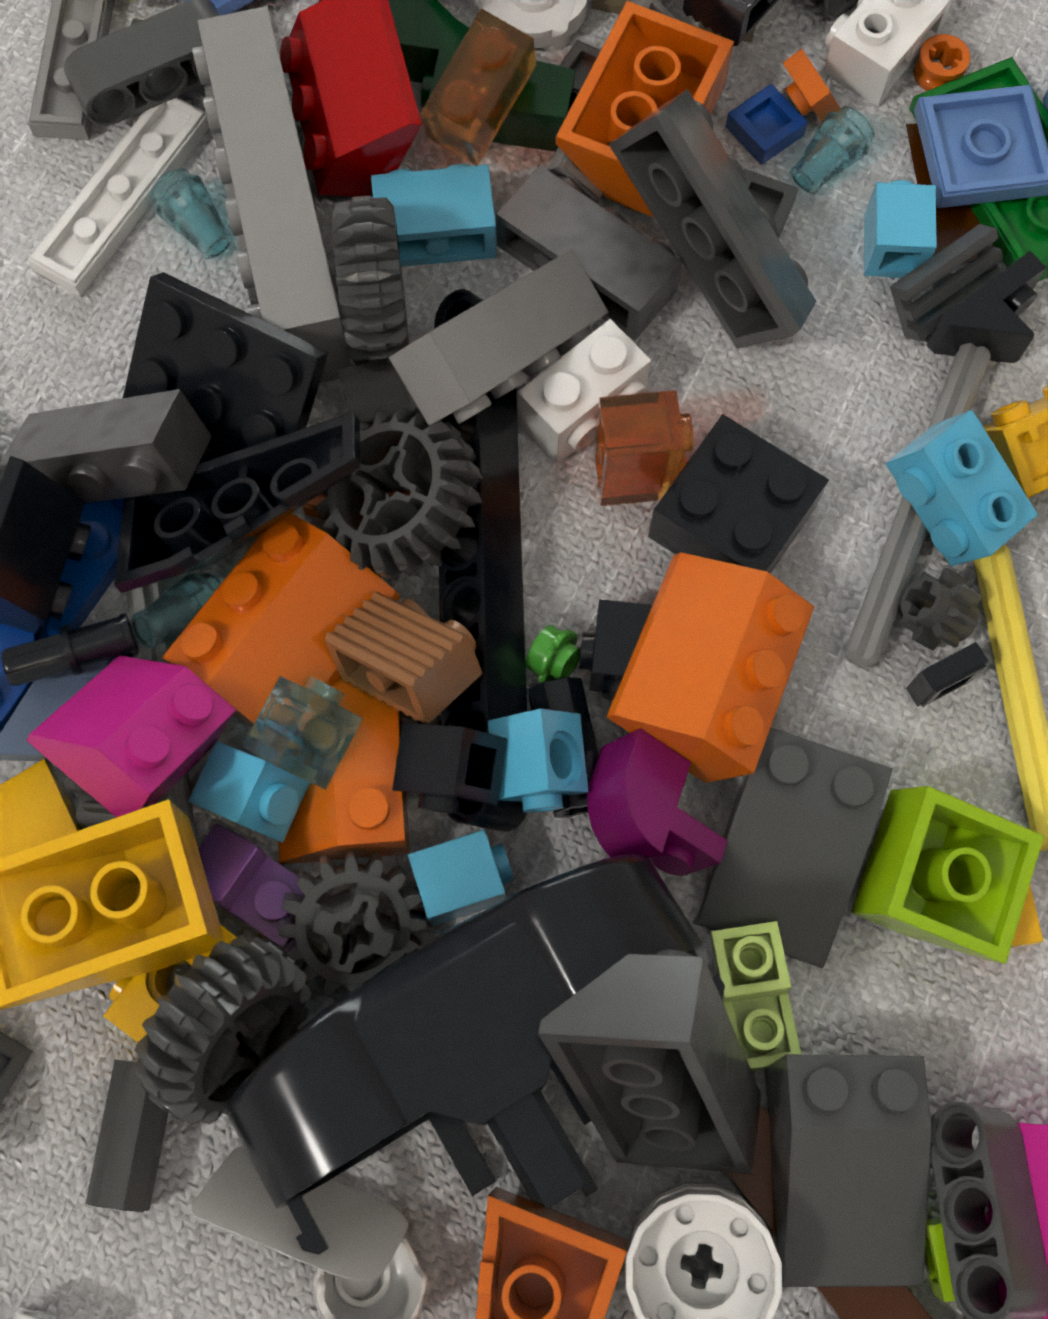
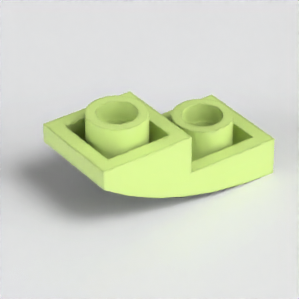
(756, 991)

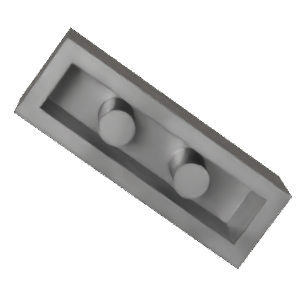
(625, 266)
(115, 446)

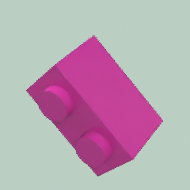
(133, 731)

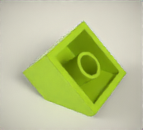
(948, 873)

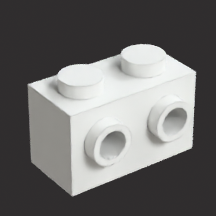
(881, 43)
(563, 400)

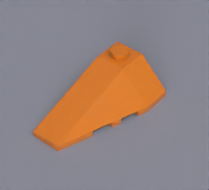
(359, 802)

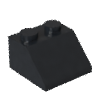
(36, 538)

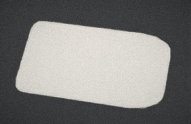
(356, 1226)

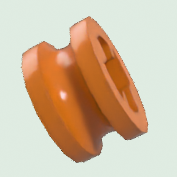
(950, 52)

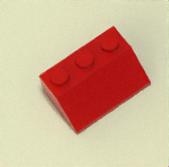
(350, 93)

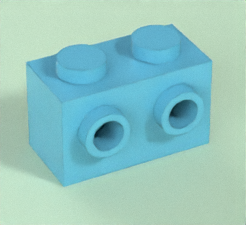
(961, 489)

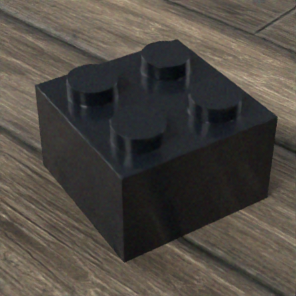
(737, 500)

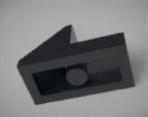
(992, 313)

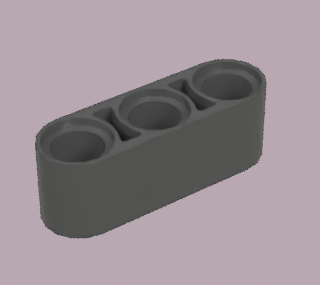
(139, 64)
(1013, 1240)

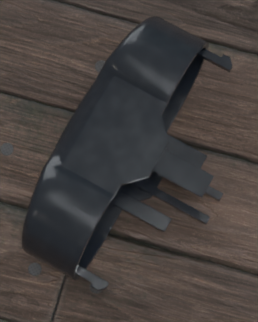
(455, 1041)

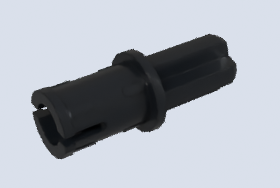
(69, 650)

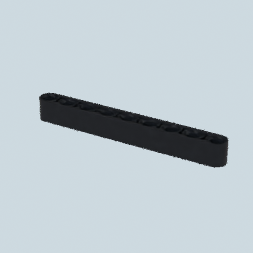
(485, 579)

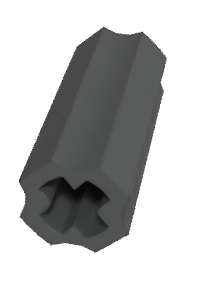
(127, 1145)

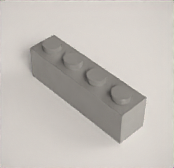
(498, 338)

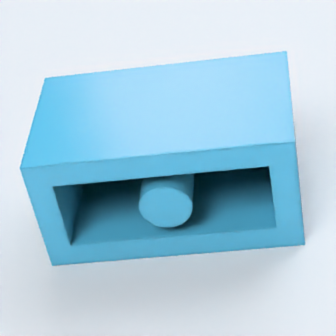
(441, 213)

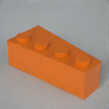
(544, 1263)

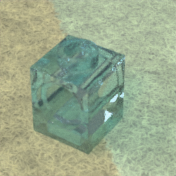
(306, 753)

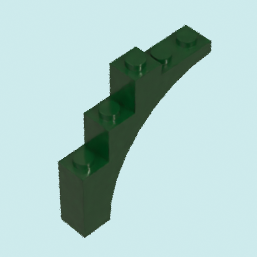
(428, 43)

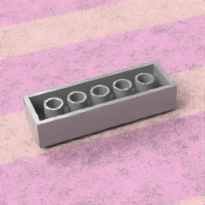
(267, 182)

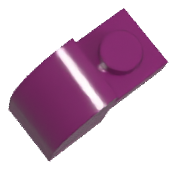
(636, 808)

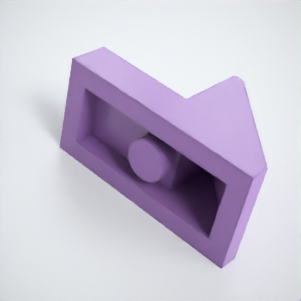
(247, 881)

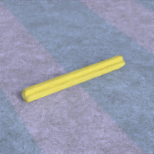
(1017, 682)

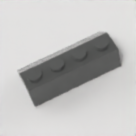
(715, 222)
(658, 1064)

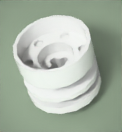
(674, 1225)

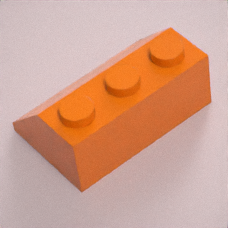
(636, 72)
(275, 616)
(712, 664)

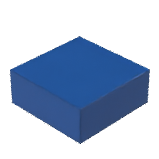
(766, 124)

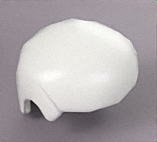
(393, 1295)

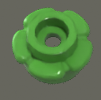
(553, 654)

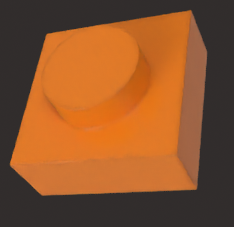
(808, 88)

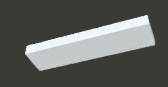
(118, 195)

